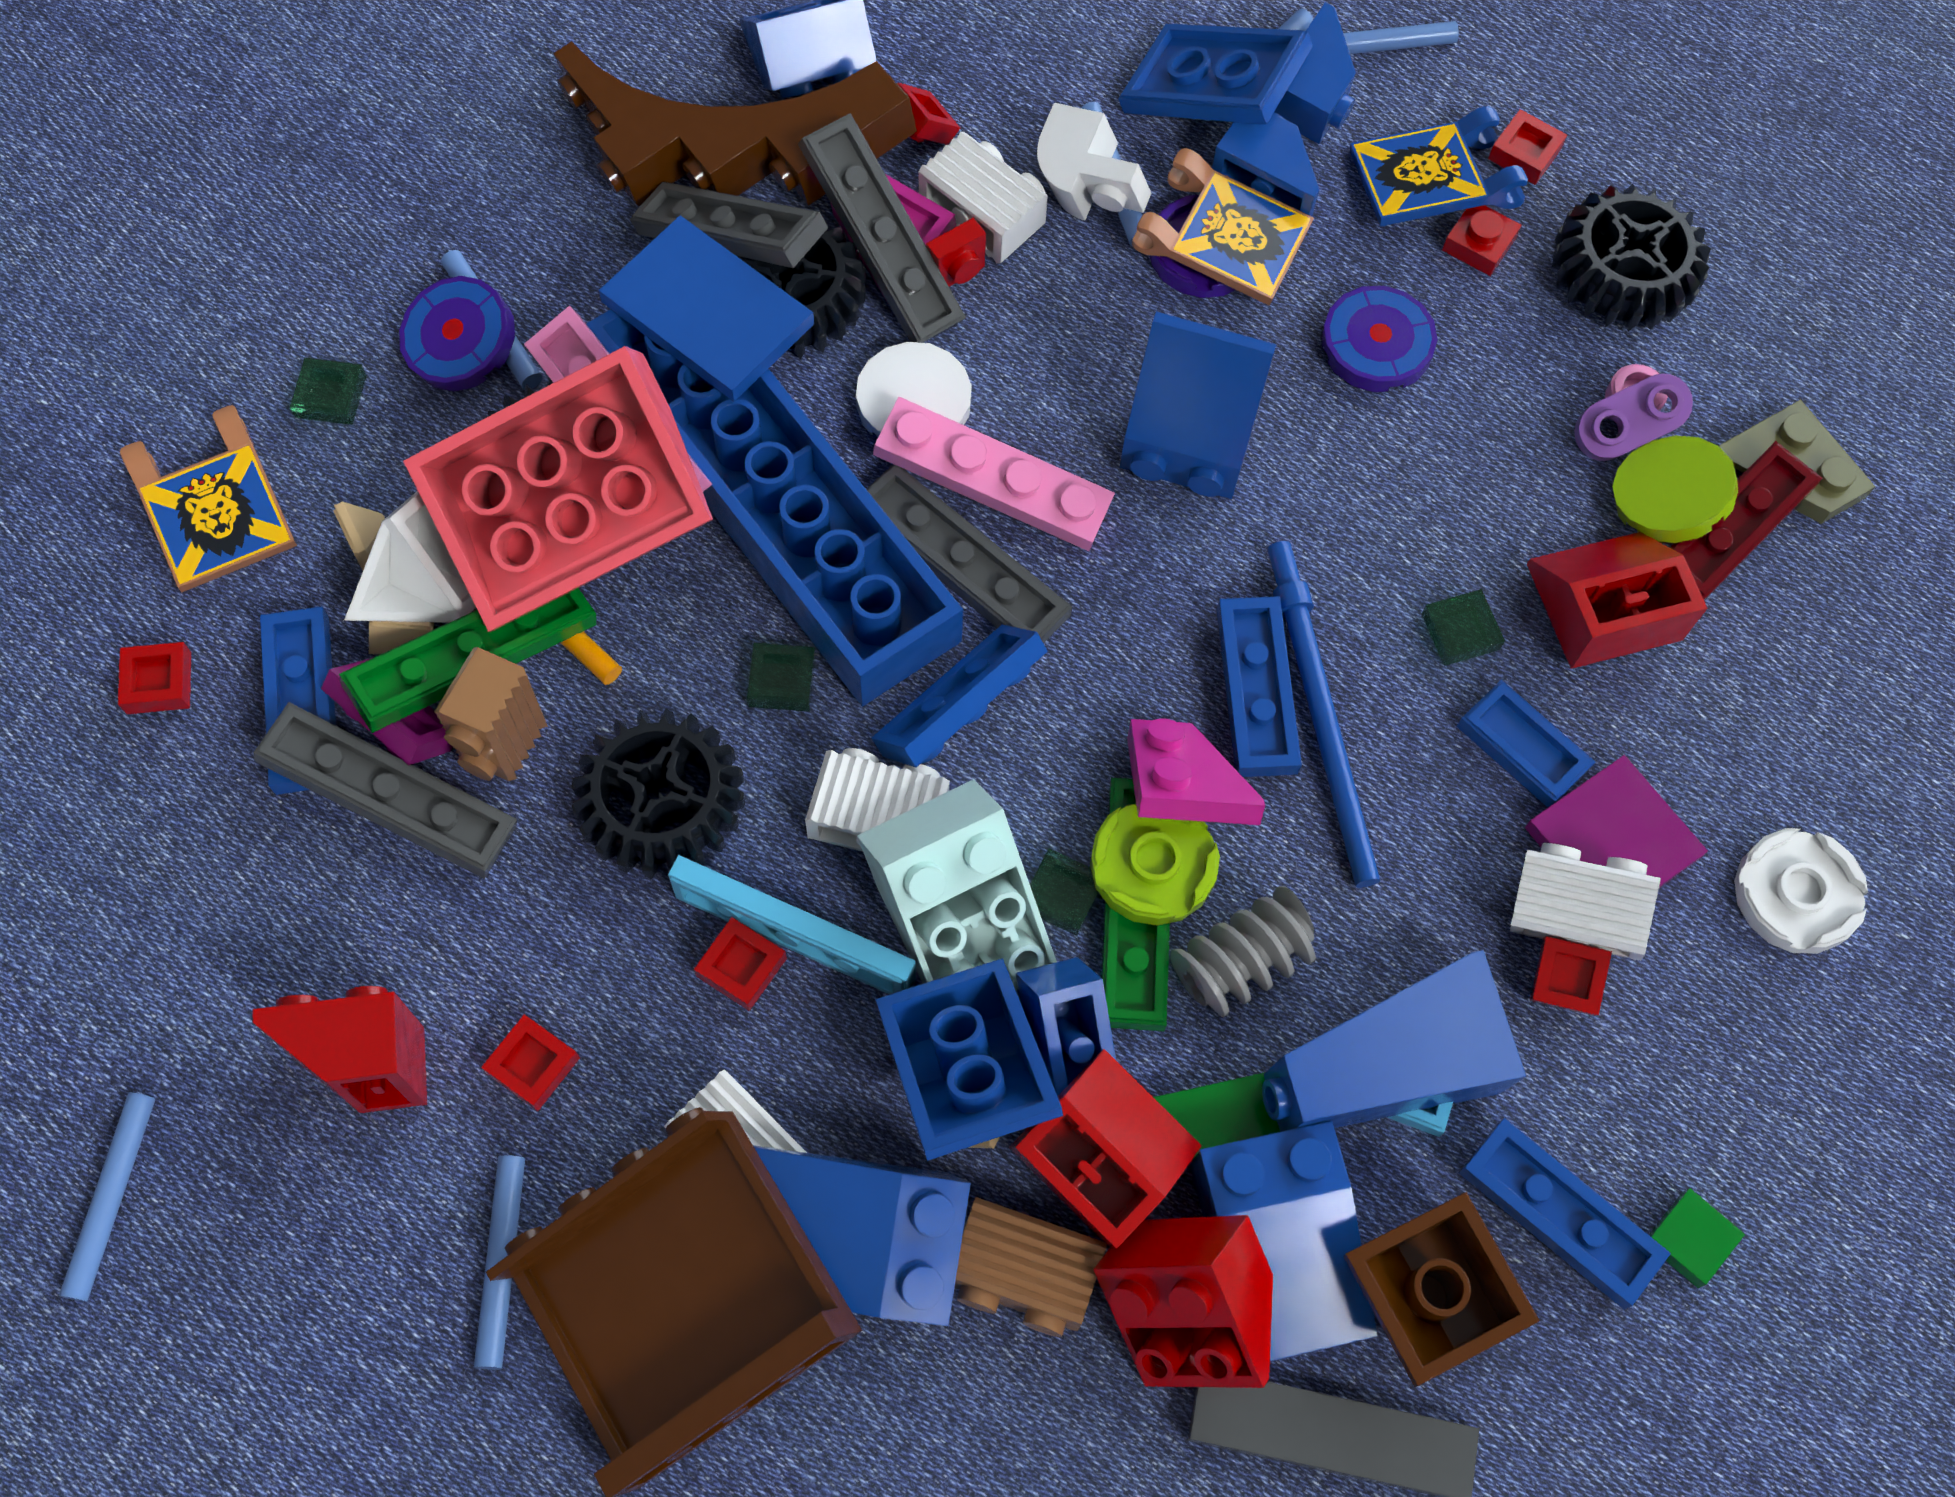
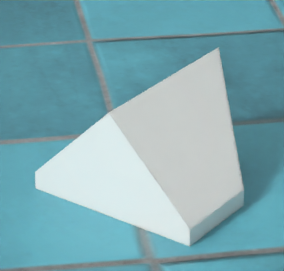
(410, 573)

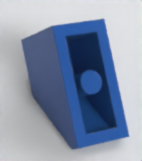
(1323, 83)
(1270, 161)
(1066, 1016)

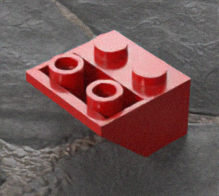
(1617, 597)
(356, 1045)
(1110, 1150)
(1193, 1301)

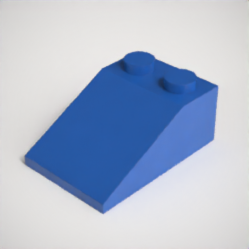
(1195, 405)
(967, 1059)
(1305, 1222)
(878, 1229)

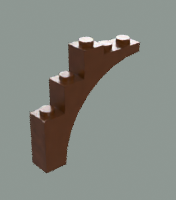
(724, 146)

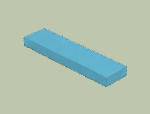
(792, 927)

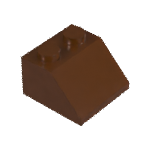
(1441, 1289)

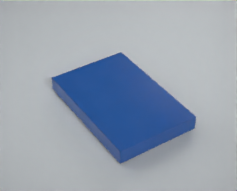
(1216, 73)
(707, 307)

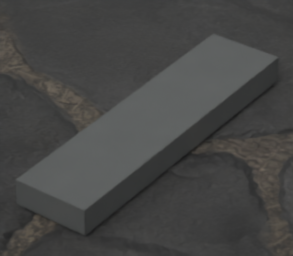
(738, 223)
(881, 229)
(967, 558)
(385, 790)
(1338, 1437)

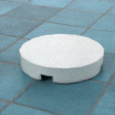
(918, 374)
(1801, 891)

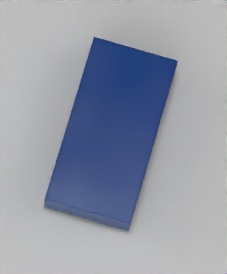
(1525, 744)

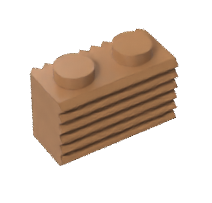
(491, 716)
(1026, 1267)

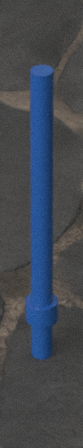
(1296, 605)

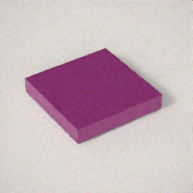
(1622, 818)

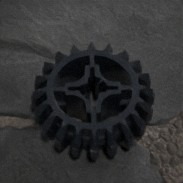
(1633, 244)
(825, 282)
(618, 769)

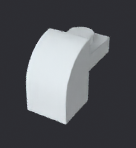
(1079, 164)

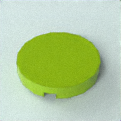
(1675, 488)
(1153, 866)

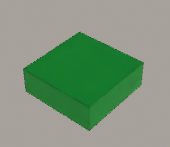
(1696, 1237)

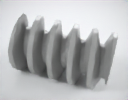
(1246, 951)

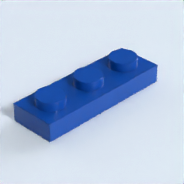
(294, 669)
(1258, 687)
(959, 695)
(1565, 1214)

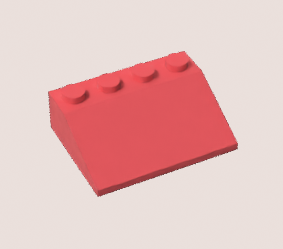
(561, 487)

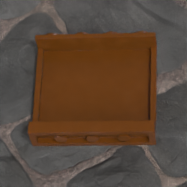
(677, 1295)

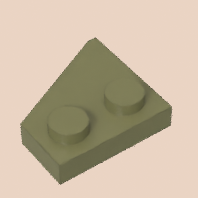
(1810, 442)

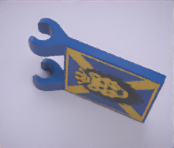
(1434, 171)

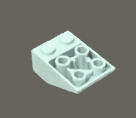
(957, 886)

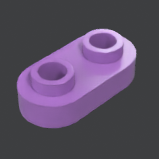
(1635, 416)

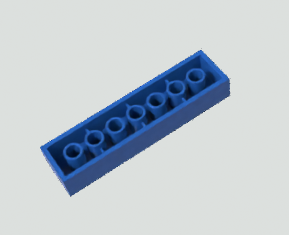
(805, 524)

